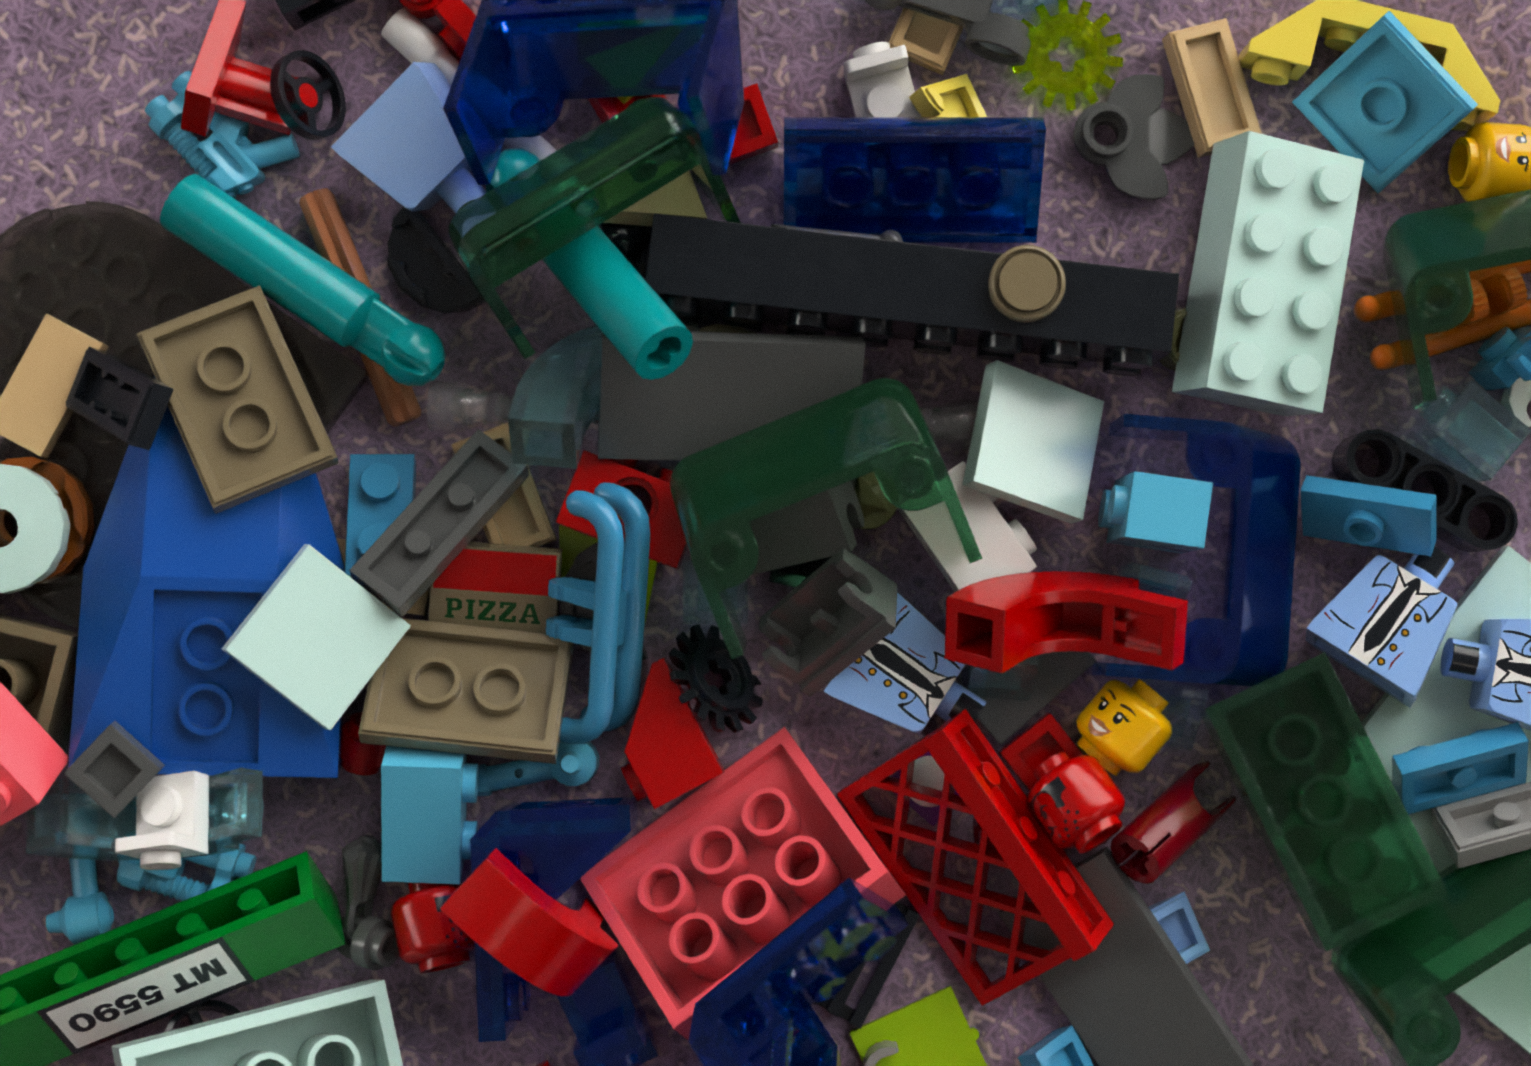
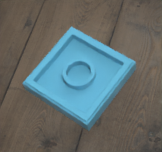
(1385, 101)

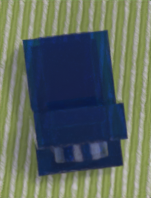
(609, 1019)

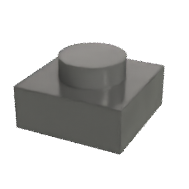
(114, 769)

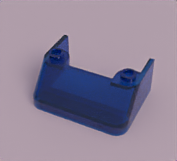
(541, 52)
(1264, 487)

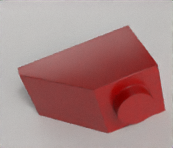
(667, 743)

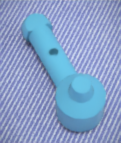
(573, 767)
(85, 912)

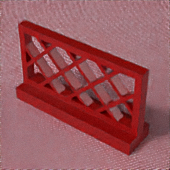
(1021, 845)

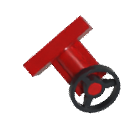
(253, 91)

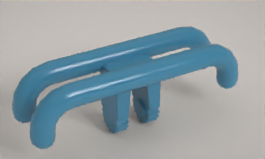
(617, 608)

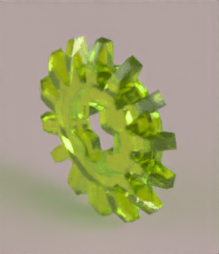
(1085, 71)

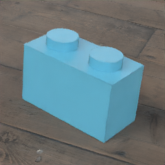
(1156, 512)
(425, 815)

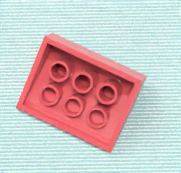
(730, 873)

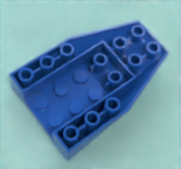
(164, 599)

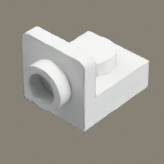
(880, 81)
(169, 821)

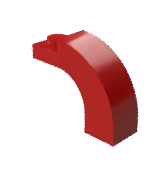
(1062, 611)
(528, 927)

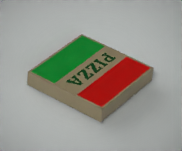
(497, 587)

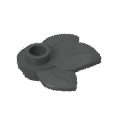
(1144, 137)

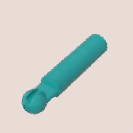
(301, 280)
(611, 291)

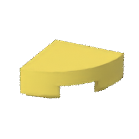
(948, 99)

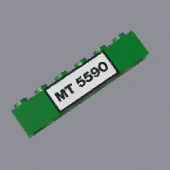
(167, 962)

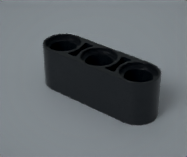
(1454, 491)

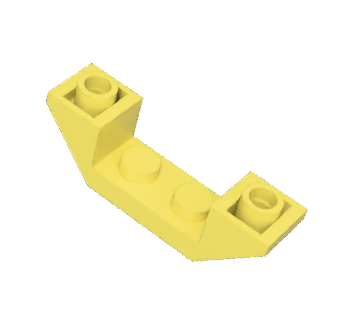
(1289, 46)

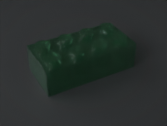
(1323, 803)

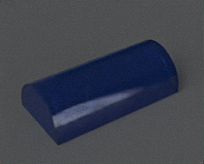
(916, 176)

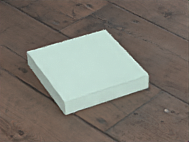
(1033, 442)
(316, 637)

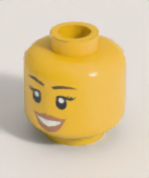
(1491, 161)
(1124, 726)

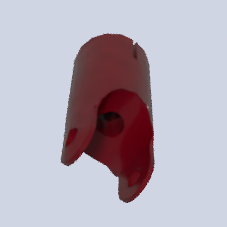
(1165, 829)

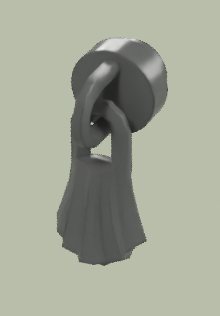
(371, 937)

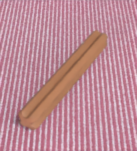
(337, 246)

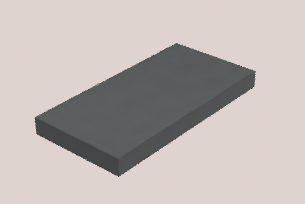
(719, 390)
(1135, 992)

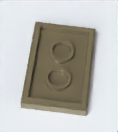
(238, 399)
(470, 692)

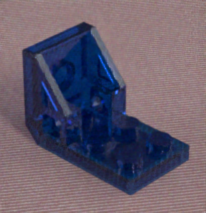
(563, 844)
(770, 996)

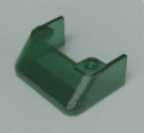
(577, 192)
(1430, 266)
(794, 459)
(1413, 962)

